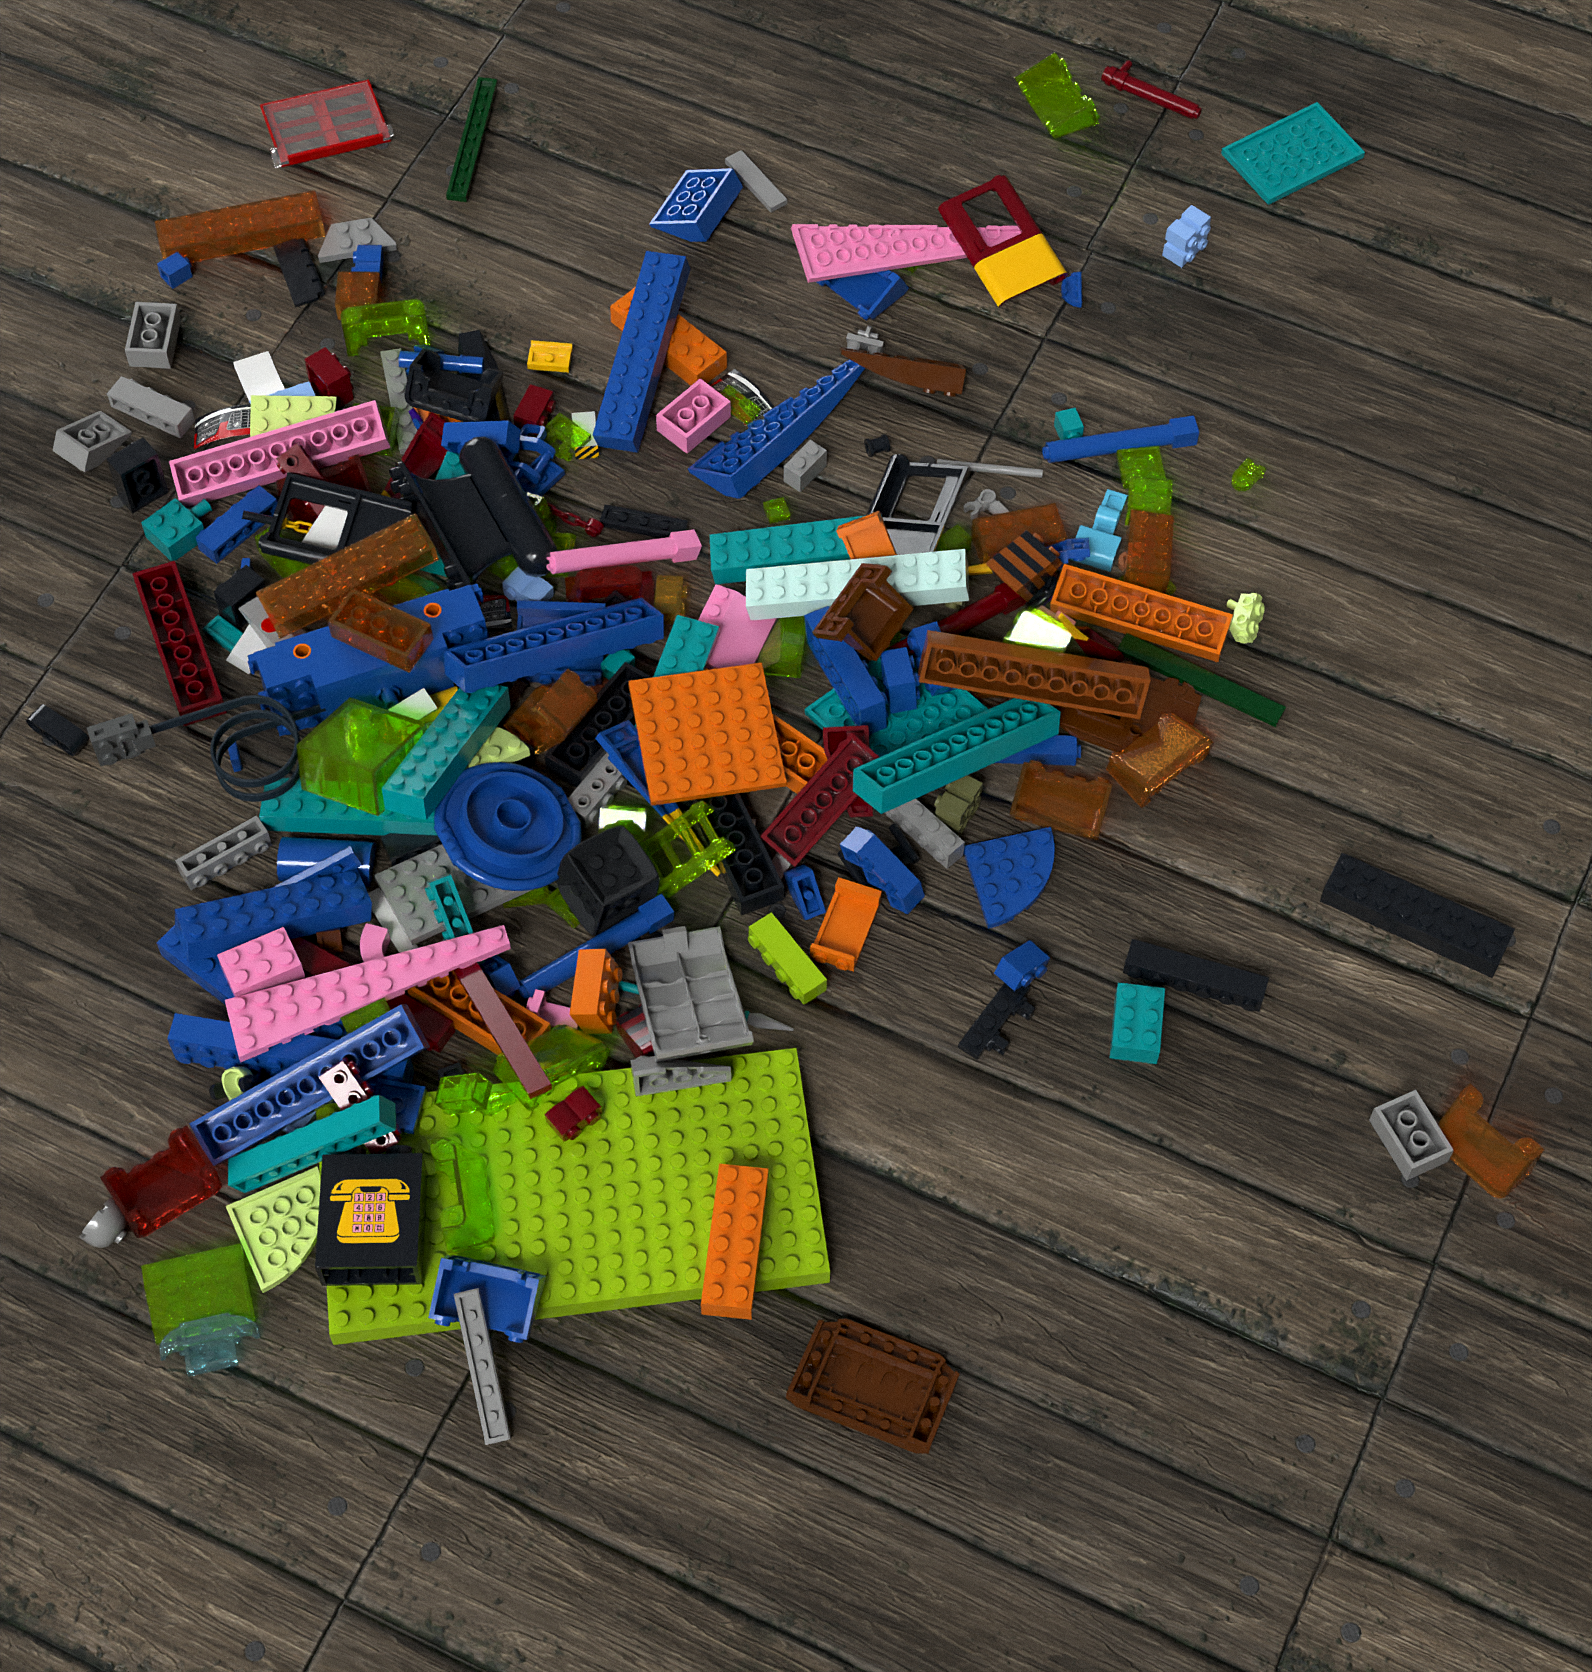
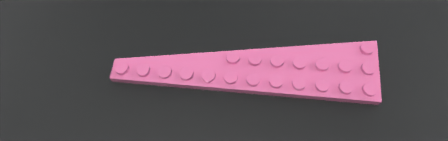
(855, 250)
(300, 1006)

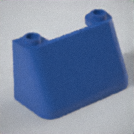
(869, 292)
(507, 1294)

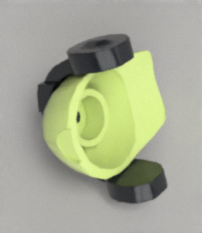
(234, 1083)

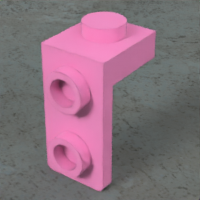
(549, 1012)

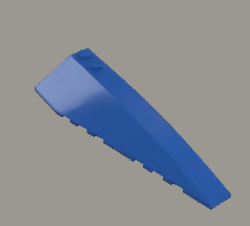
(754, 453)

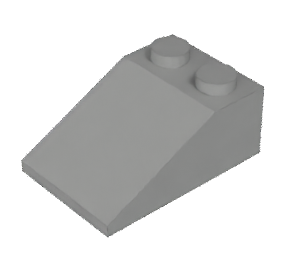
(90, 440)

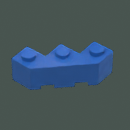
(883, 869)

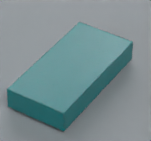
(223, 633)

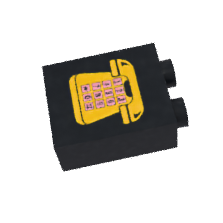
(372, 1218)

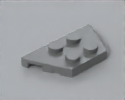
(345, 236)

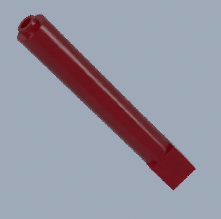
(1000, 601)

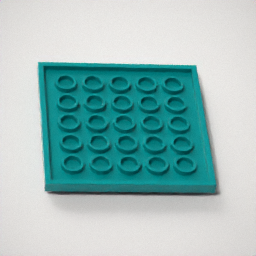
(902, 727)

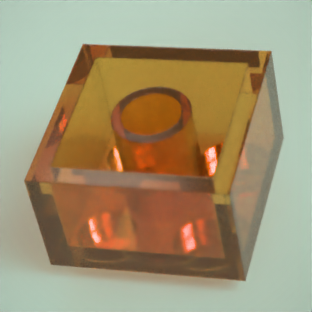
(357, 290)

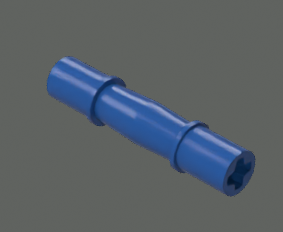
(460, 363)

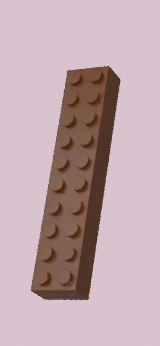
(1033, 674)

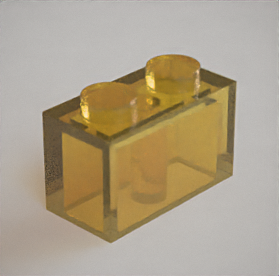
(669, 597)

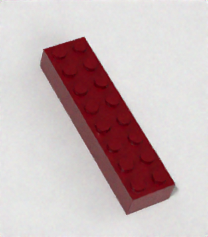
(178, 639)

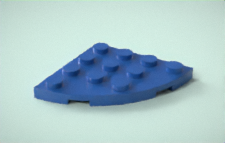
(1010, 873)

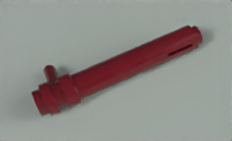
(1123, 81)

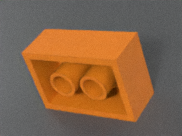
(595, 991)

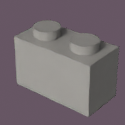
(805, 465)

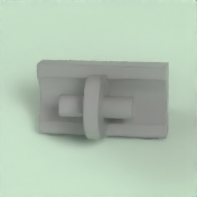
(865, 340)

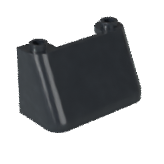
(450, 393)

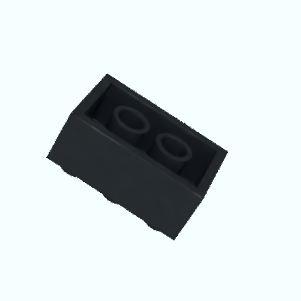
(137, 475)

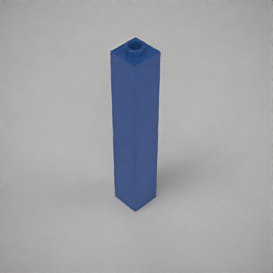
(1052, 751)

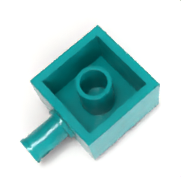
(175, 528)

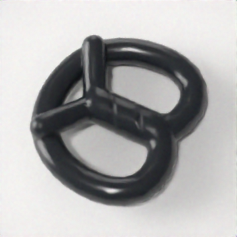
(1044, 593)

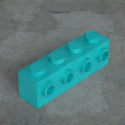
(449, 907)

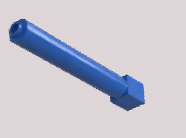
(1178, 433)
(648, 918)

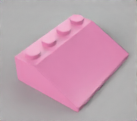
(739, 637)

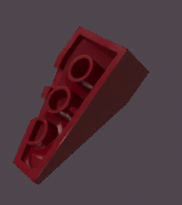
(832, 739)

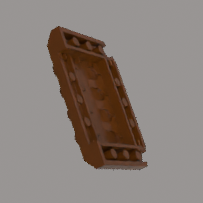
(873, 1384)

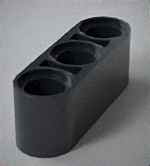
(57, 730)

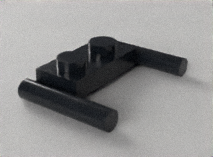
(904, 853)

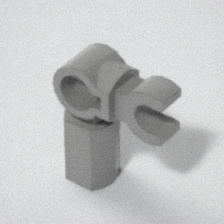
(985, 501)

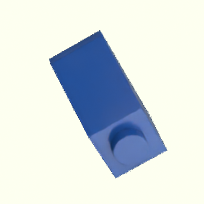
(804, 891)
(500, 975)

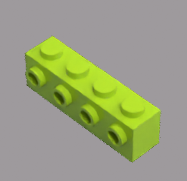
(787, 959)

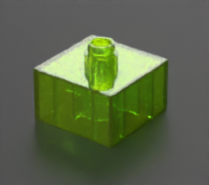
(356, 754)

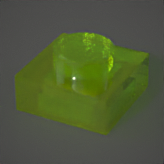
(776, 510)

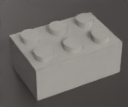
(153, 335)
(1411, 1135)

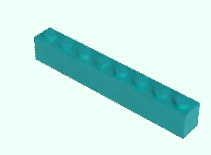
(307, 1144)

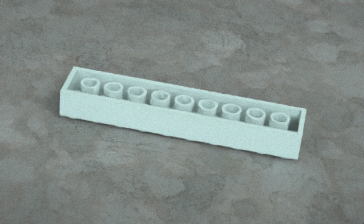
(812, 586)

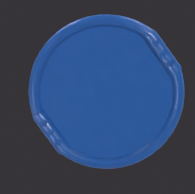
(507, 826)

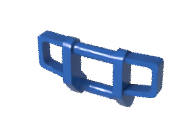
(532, 444)

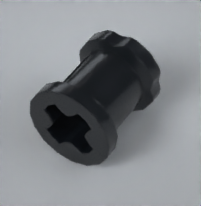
(877, 445)

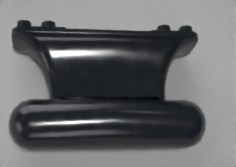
(477, 515)

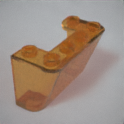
(1061, 801)

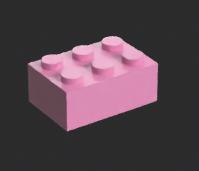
(693, 416)
(261, 963)

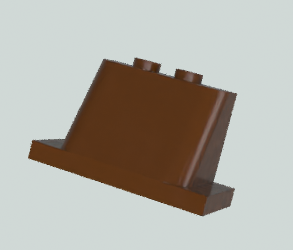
(865, 612)

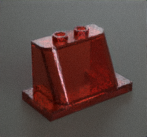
(603, 581)

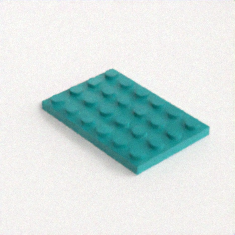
(1292, 153)

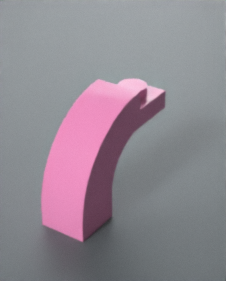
(374, 942)

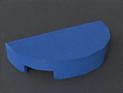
(1072, 289)

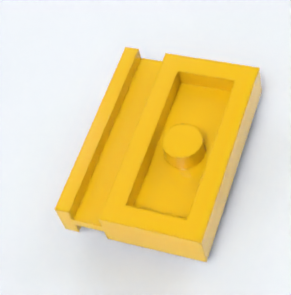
(550, 356)

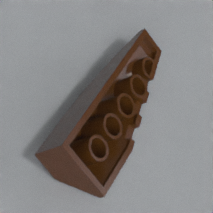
(921, 372)

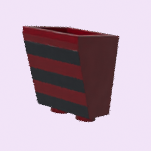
(635, 1033)

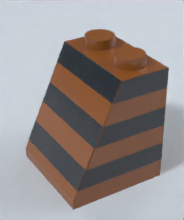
(1025, 564)

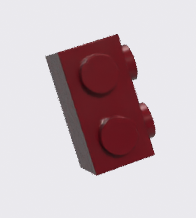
(534, 407)

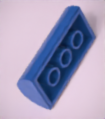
(299, 854)

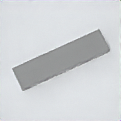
(756, 181)

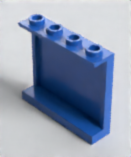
(539, 612)

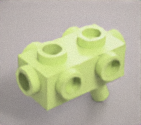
(1246, 618)

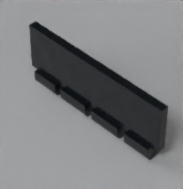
(299, 271)

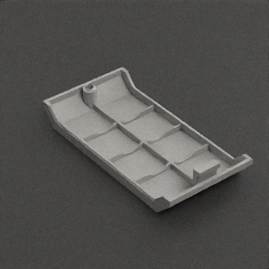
(688, 993)

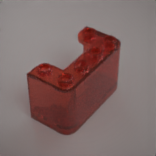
(163, 1185)

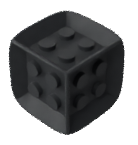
(606, 879)

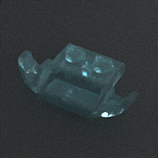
(208, 1342)

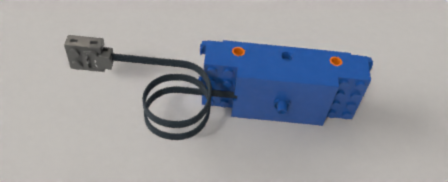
(308, 681)

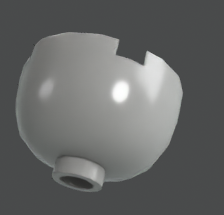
(105, 1226)

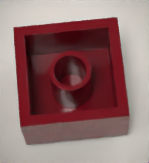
(329, 376)

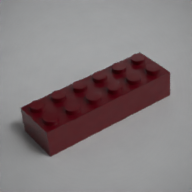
(818, 803)

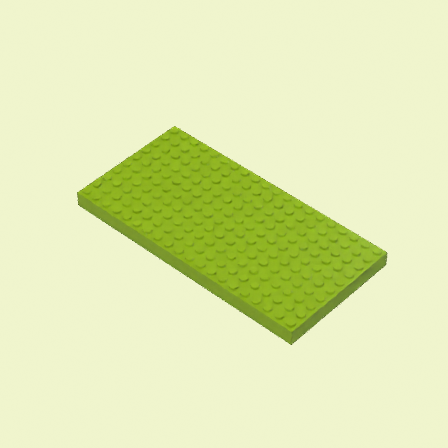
(622, 1205)

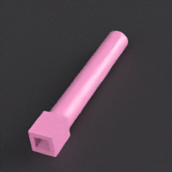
(679, 547)

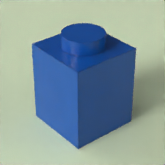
(175, 270)

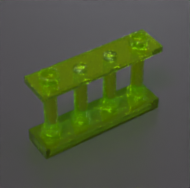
(700, 861)

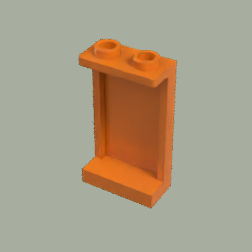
(866, 537)
(846, 925)

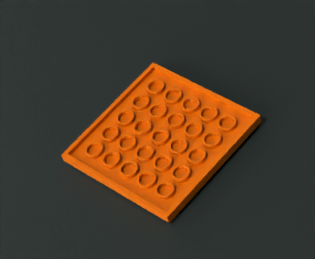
(706, 734)

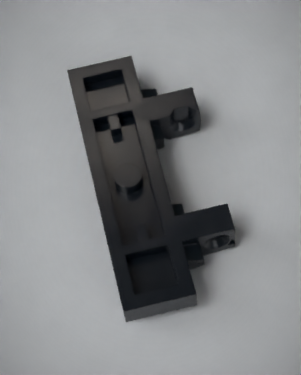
(985, 1031)

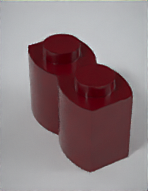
(573, 1114)

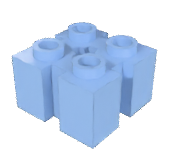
(1187, 236)

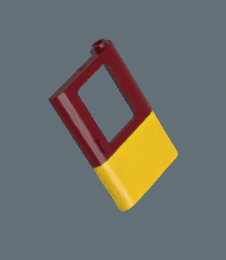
(1012, 264)

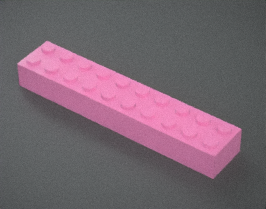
(253, 459)

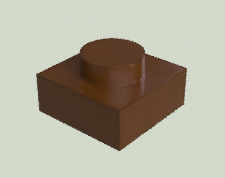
(330, 940)

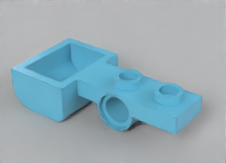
(1102, 541)

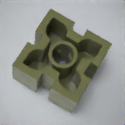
(959, 803)

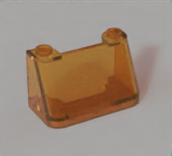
(1158, 757)
(1483, 1150)

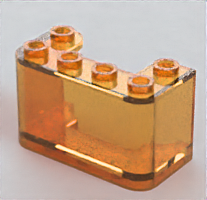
(552, 712)

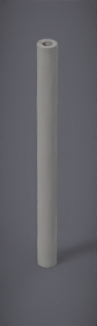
(999, 469)

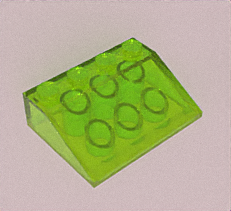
(197, 1288)

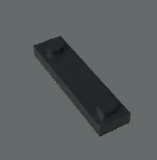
(641, 522)

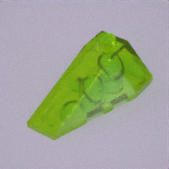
(785, 648)

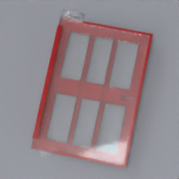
(324, 123)

